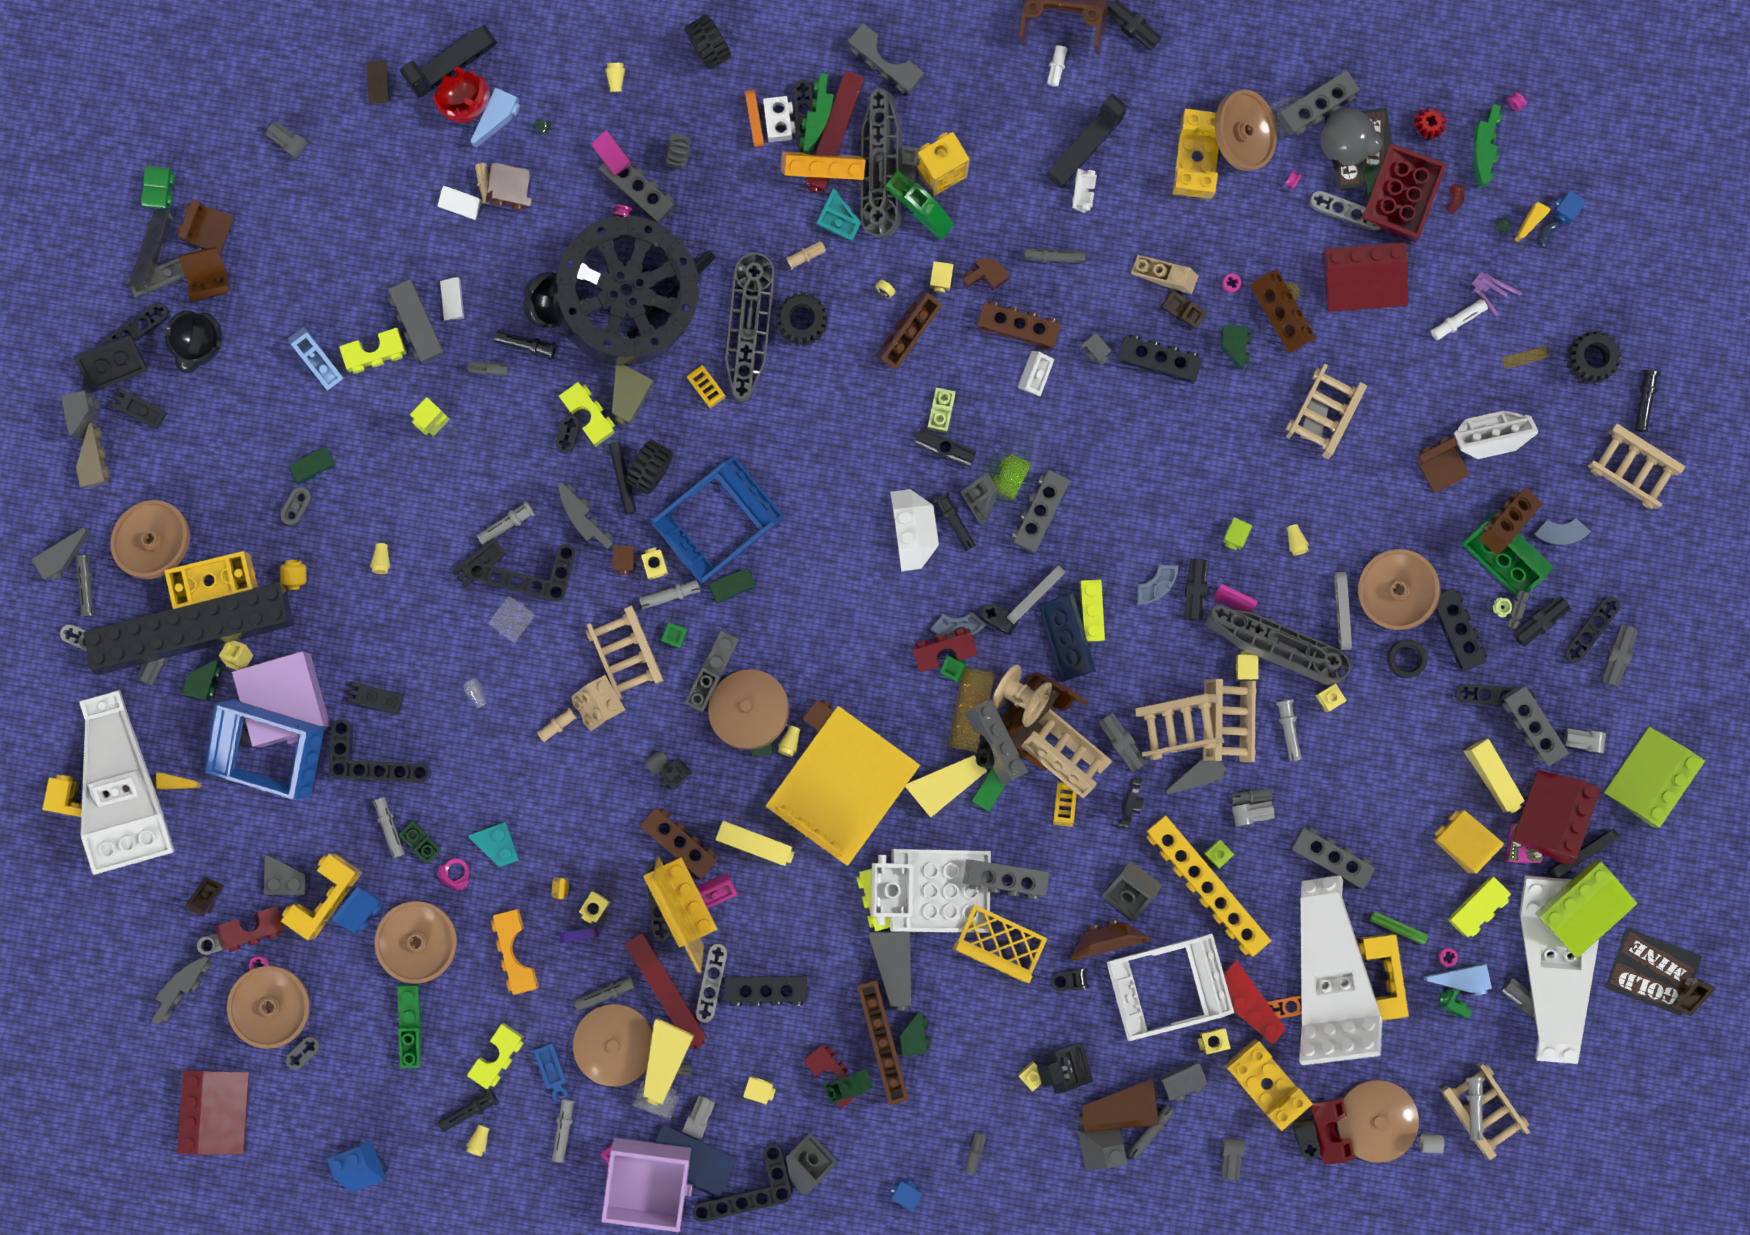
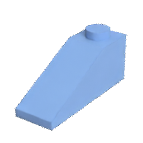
(496, 115)
(315, 358)
(1469, 979)

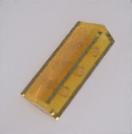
(973, 690)

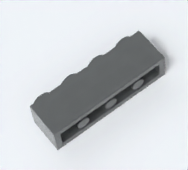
(416, 322)

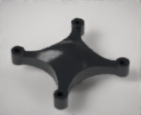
(1131, 803)

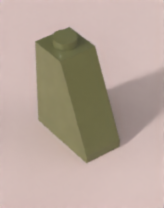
(629, 393)

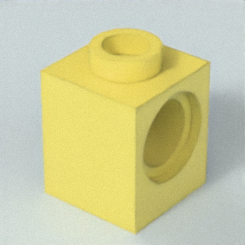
(941, 277)
(661, 570)
(236, 655)
(1246, 666)
(1330, 698)
(600, 901)
(1223, 1042)
(1030, 1076)
(759, 1090)

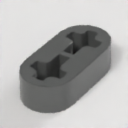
(299, 1049)

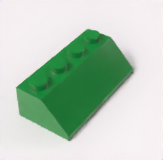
(1516, 566)

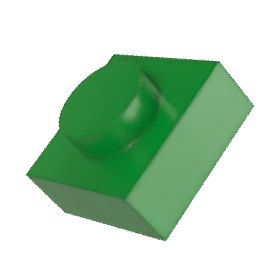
(674, 635)
(953, 668)

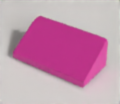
(611, 153)
(1234, 599)
(717, 890)

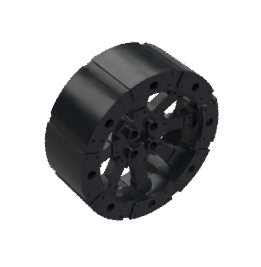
(591, 338)

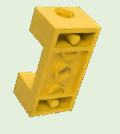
(1196, 135)
(946, 166)
(230, 572)
(62, 796)
(309, 923)
(1386, 946)
(1280, 1102)

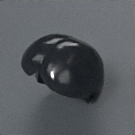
(539, 299)
(193, 339)

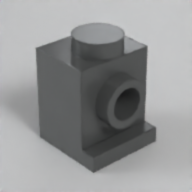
(1096, 349)

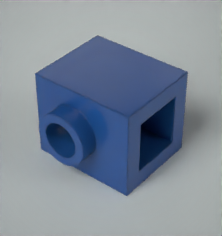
(1568, 207)
(906, 1194)

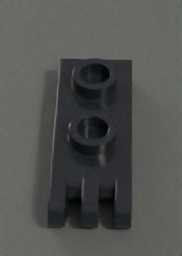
(139, 409)
(488, 554)
(375, 698)

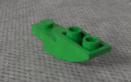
(816, 121)
(1483, 152)
(921, 203)
(409, 1026)

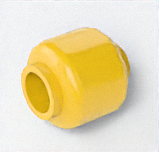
(293, 574)

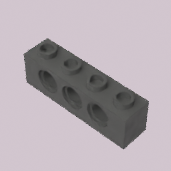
(1342, 84)
(657, 212)
(1031, 541)
(1555, 749)
(1302, 846)
(1037, 879)

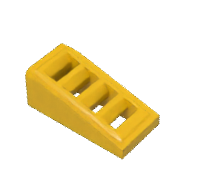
(1535, 215)
(716, 399)
(167, 781)
(1059, 820)
(560, 887)

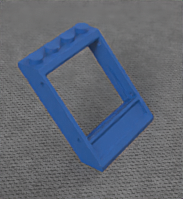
(745, 493)
(225, 742)

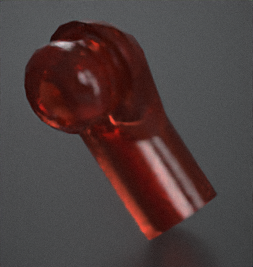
(1458, 198)

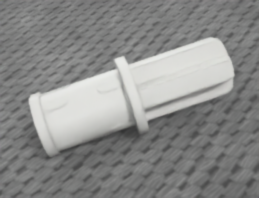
(1057, 65)

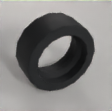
(1392, 663)

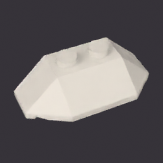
(1494, 433)
(914, 529)

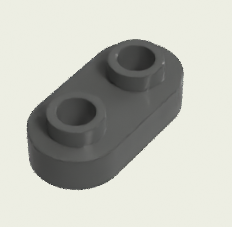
(294, 505)

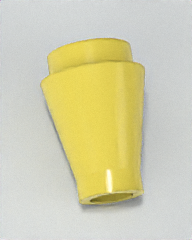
(615, 76)
(1297, 542)
(380, 560)
(789, 742)
(478, 1141)

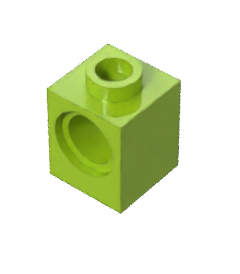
(1236, 534)
(1218, 854)

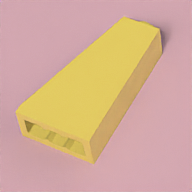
(1494, 775)
(944, 785)
(755, 843)
(666, 1054)

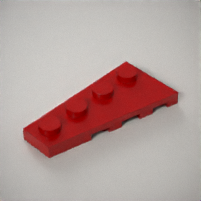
(1251, 1005)

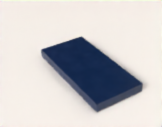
(1067, 637)
(707, 1165)

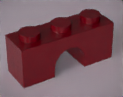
(959, 641)
(232, 935)
(822, 1060)
(1332, 1147)

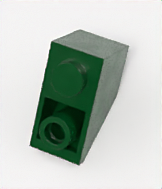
(1234, 344)
(202, 681)
(913, 1037)
(848, 1086)

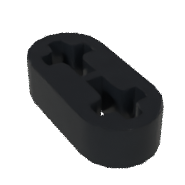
(572, 435)

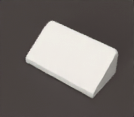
(459, 202)
(452, 299)
(1036, 373)

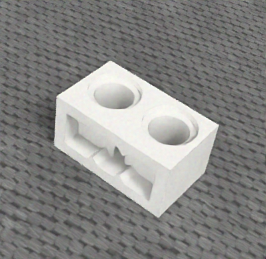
(774, 119)

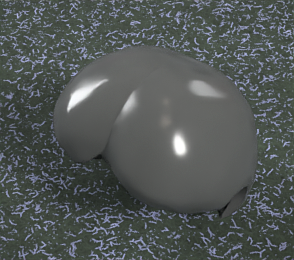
(1349, 137)

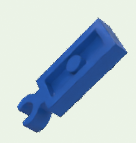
(551, 1069)

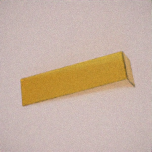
(1525, 357)

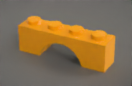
(822, 166)
(507, 927)

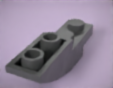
(577, 511)
(712, 670)
(184, 981)

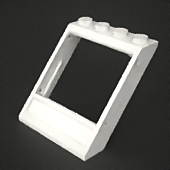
(1207, 976)

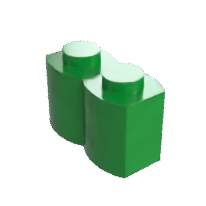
(157, 188)

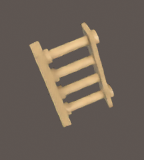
(1346, 410)
(1653, 457)
(636, 637)
(1167, 710)
(1247, 720)
(1060, 765)
(1463, 1112)

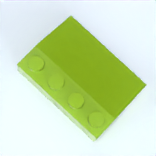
(1654, 777)
(1586, 908)

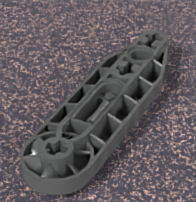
(881, 165)
(748, 337)
(1279, 644)

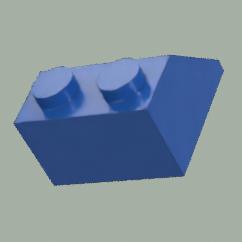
(358, 909)
(357, 1167)

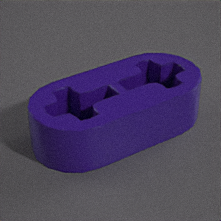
(581, 934)

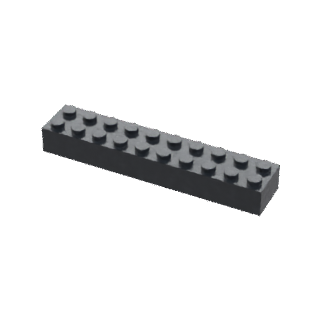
(188, 628)

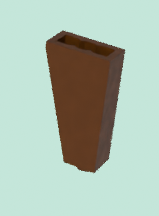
(1122, 1110)

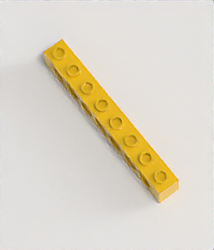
(1258, 938)

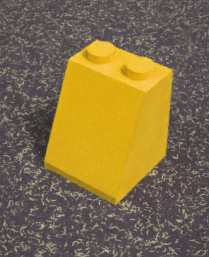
(1467, 841)

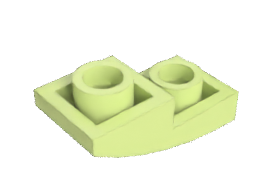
(941, 410)

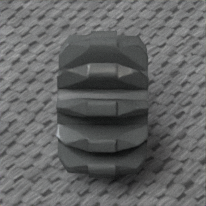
(677, 150)

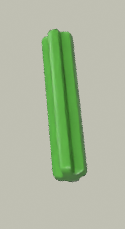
(1398, 928)

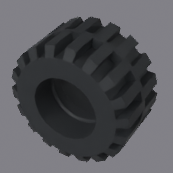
(708, 42)
(797, 302)
(1607, 348)
(649, 467)

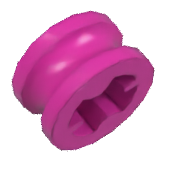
(1517, 101)
(1293, 180)
(622, 210)
(1229, 288)
(1442, 953)
(254, 960)

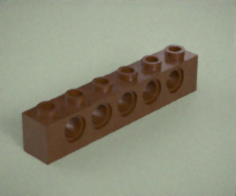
(882, 1042)

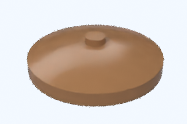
(1245, 130)
(150, 539)
(1399, 589)
(748, 709)
(416, 942)
(268, 1007)
(613, 1045)
(1379, 1120)

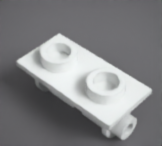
(1082, 198)

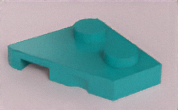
(839, 218)
(496, 844)

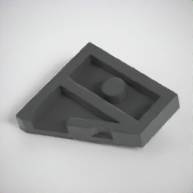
(981, 497)
(282, 879)

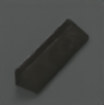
(150, 250)

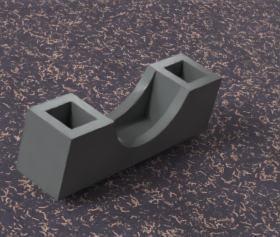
(904, 76)
(1007, 760)

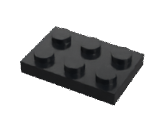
(110, 363)

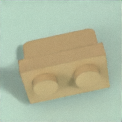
(597, 703)

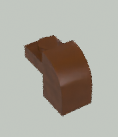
(990, 270)

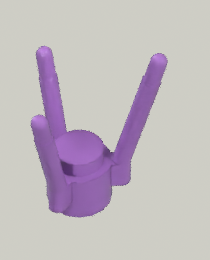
(1484, 282)

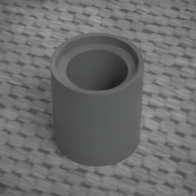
(657, 762)

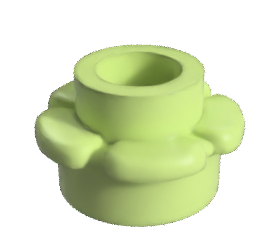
(1507, 607)

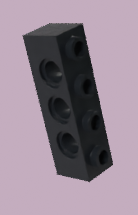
(1129, 357)
(1470, 635)
(734, 984)

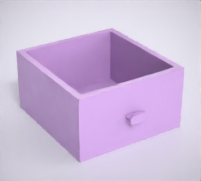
(284, 687)
(646, 1185)

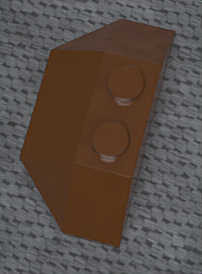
(1106, 939)

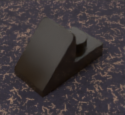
(204, 897)
(1693, 996)

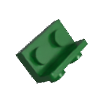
(1448, 1003)

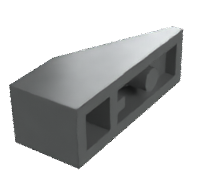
(60, 556)
(1199, 774)

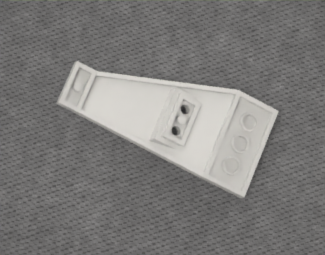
(125, 824)
(1557, 982)
(1340, 1019)

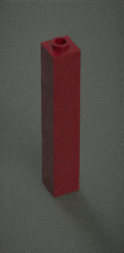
(837, 125)
(665, 988)

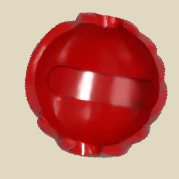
(462, 96)

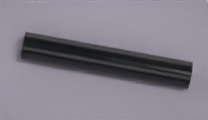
(621, 474)

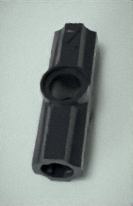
(1133, 25)
(957, 453)
(1196, 589)
(1541, 621)

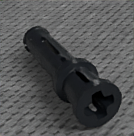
(534, 345)
(1651, 390)
(950, 513)
(478, 1108)

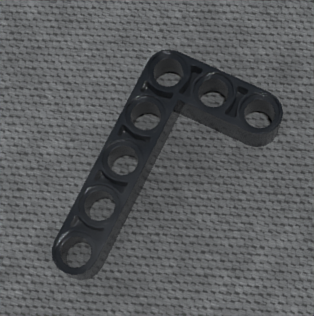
(459, 55)
(1086, 144)
(527, 580)
(370, 766)
(751, 1195)

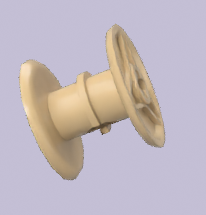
(1022, 695)

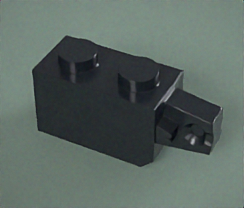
(675, 774)

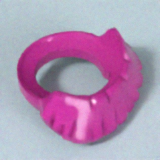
(458, 884)

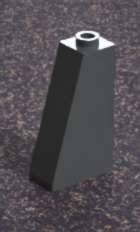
(893, 960)

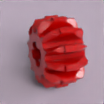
(1437, 123)

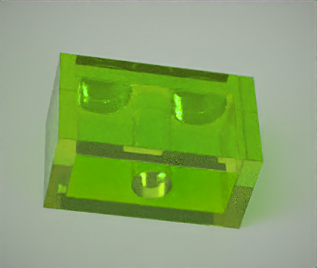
(1011, 476)

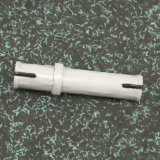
(1451, 324)

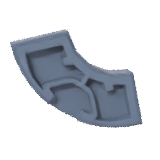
(1561, 534)
(1158, 585)
(948, 625)

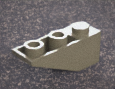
(91, 463)

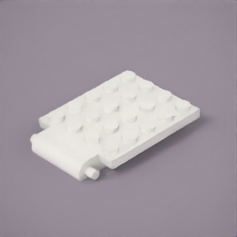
(927, 891)

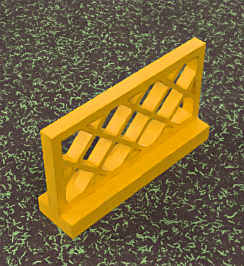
(993, 960)

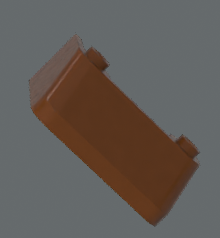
(1093, 15)
(1060, 698)

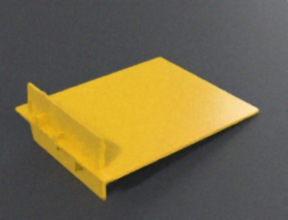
(842, 785)
(681, 906)

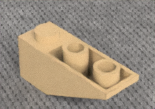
(1165, 274)

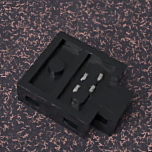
(1065, 1068)

